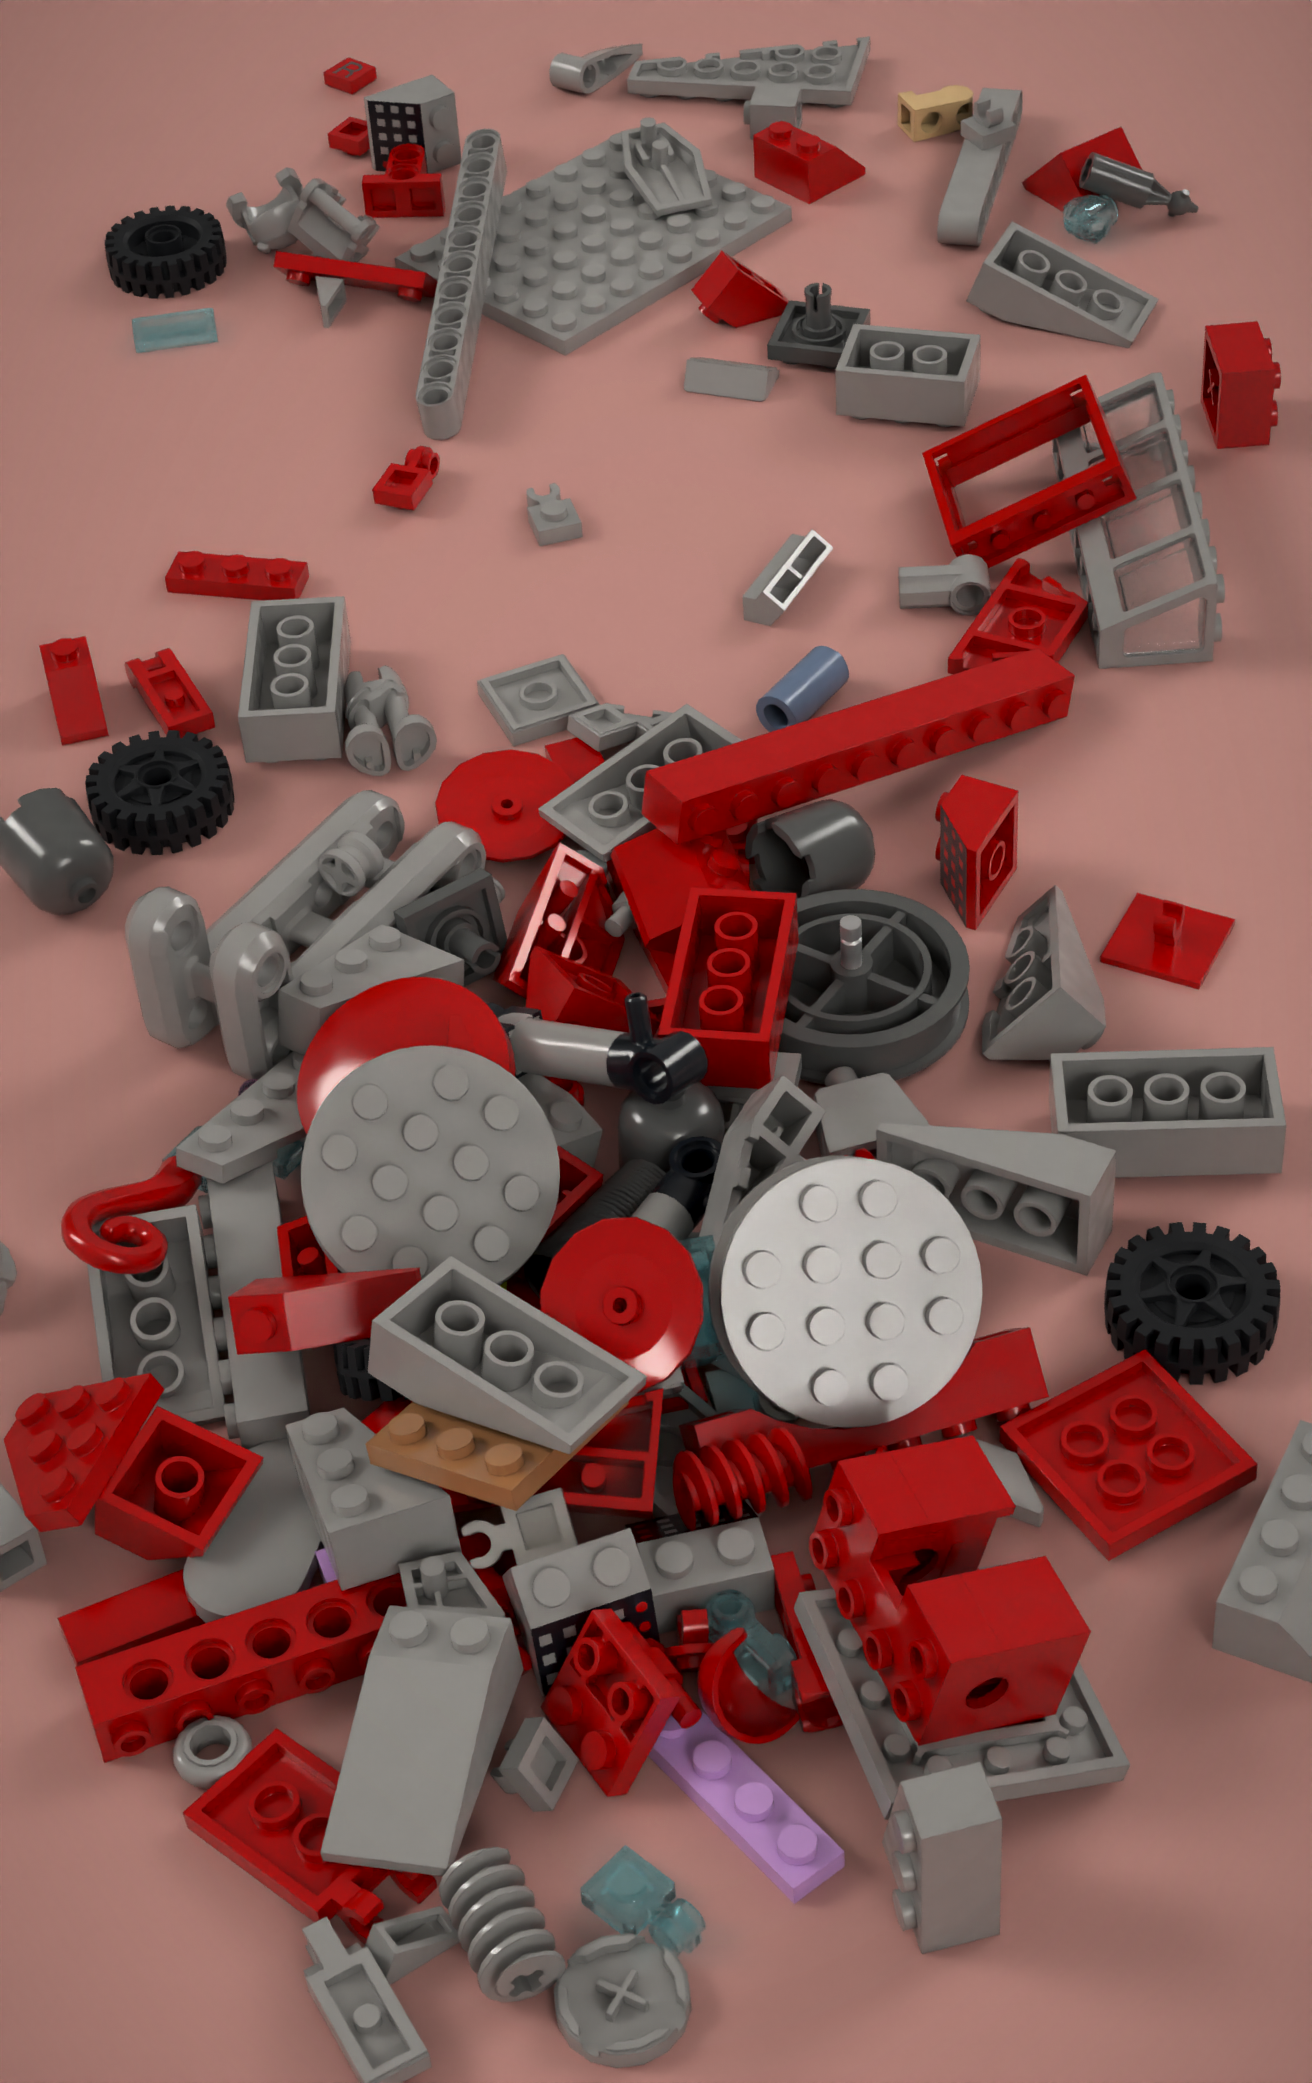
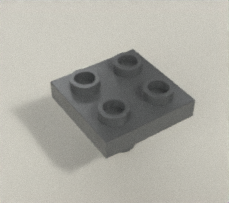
(814, 329)
(461, 921)

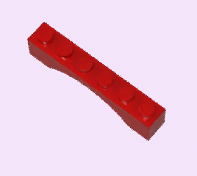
(995, 1377)

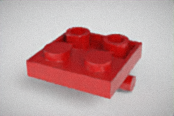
(616, 1700)

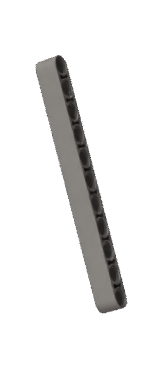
(461, 286)

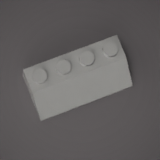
(1268, 1593)

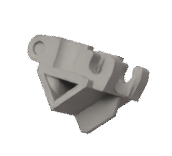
(328, 227)

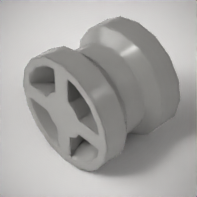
(351, 863)

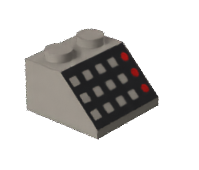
(415, 114)
(695, 1565)
(561, 1590)

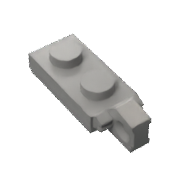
(362, 2009)

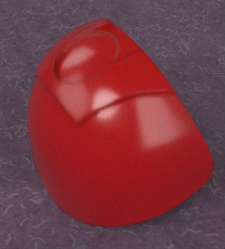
(734, 1701)

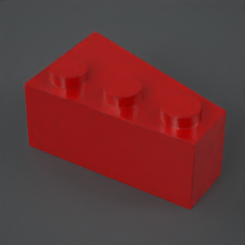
(616, 1467)

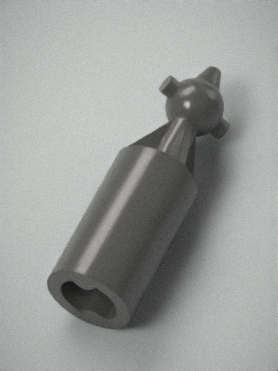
(1131, 185)

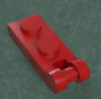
(170, 693)

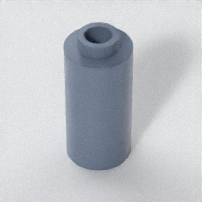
(803, 689)

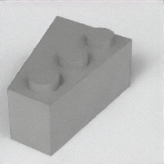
(363, 1511)

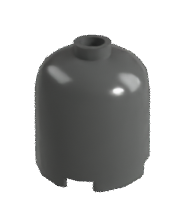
(812, 849)
(55, 853)
(653, 1130)

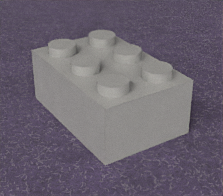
(908, 375)

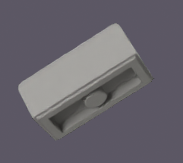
(729, 378)

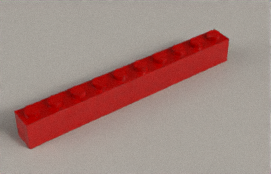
(855, 745)

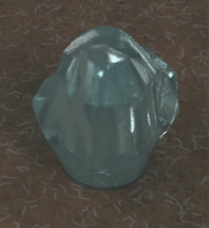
(1090, 217)

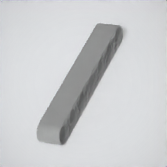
(977, 179)

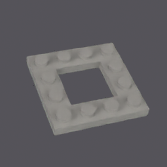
(1019, 1761)

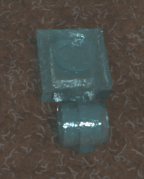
(634, 1893)

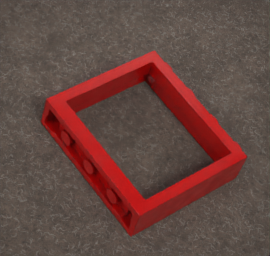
(1047, 511)

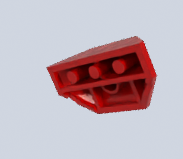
(563, 915)

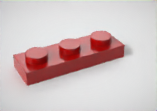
(236, 576)

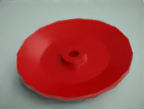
(501, 800)
(628, 1293)

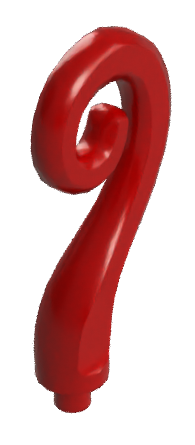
(165, 1190)

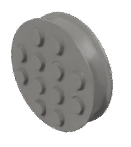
(430, 1163)
(845, 1290)

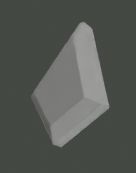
(447, 1585)

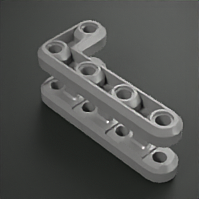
(233, 970)

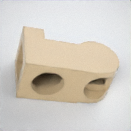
(934, 112)

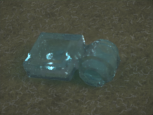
(761, 1655)

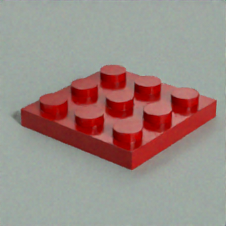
(1128, 1454)

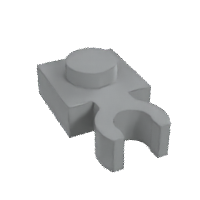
(552, 518)
(532, 1531)

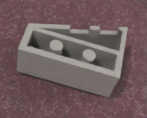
(366, 962)
(946, 1857)

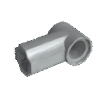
(959, 585)

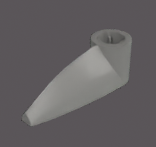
(593, 69)

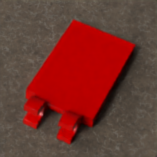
(273, 1823)

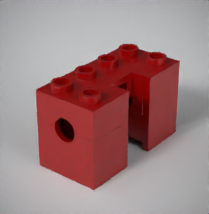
(948, 1639)

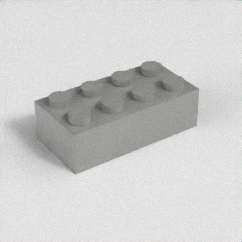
(295, 680)
(1173, 1109)

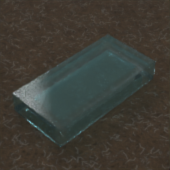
(174, 330)

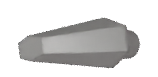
(621, 919)

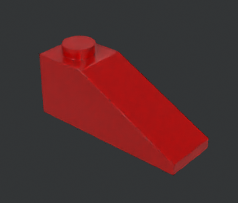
(313, 1309)

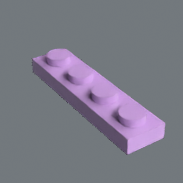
(748, 1806)

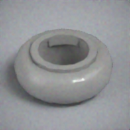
(207, 1732)

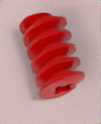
(739, 1473)

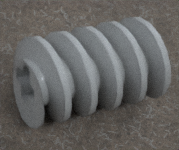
(500, 1926)

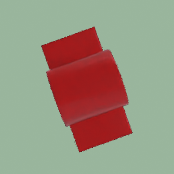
(404, 187)

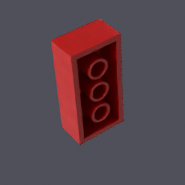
(734, 981)

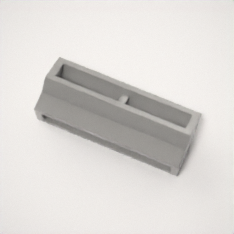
(784, 577)

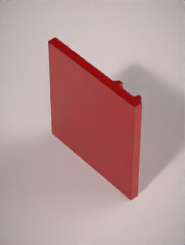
(1167, 941)

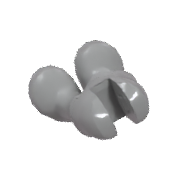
(369, 709)

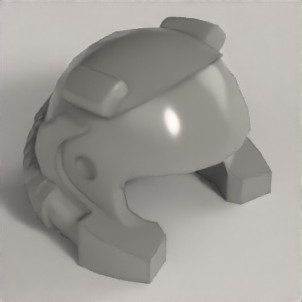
(269, 223)

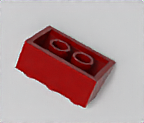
(660, 874)

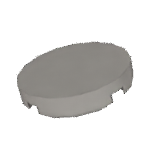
(622, 2001)

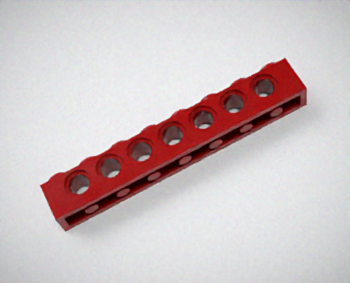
(249, 1659)

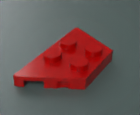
(1020, 618)

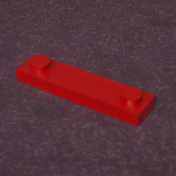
(408, 284)

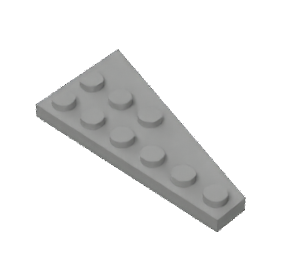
(824, 73)
(248, 1128)

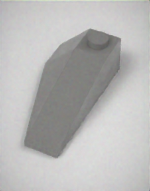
(1049, 990)

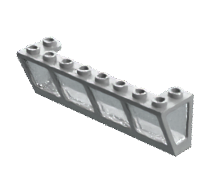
(1151, 559)

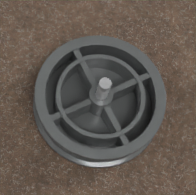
(874, 985)

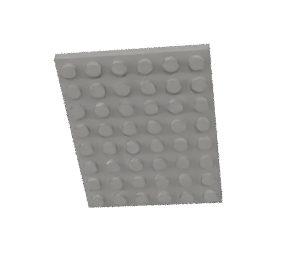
(591, 252)

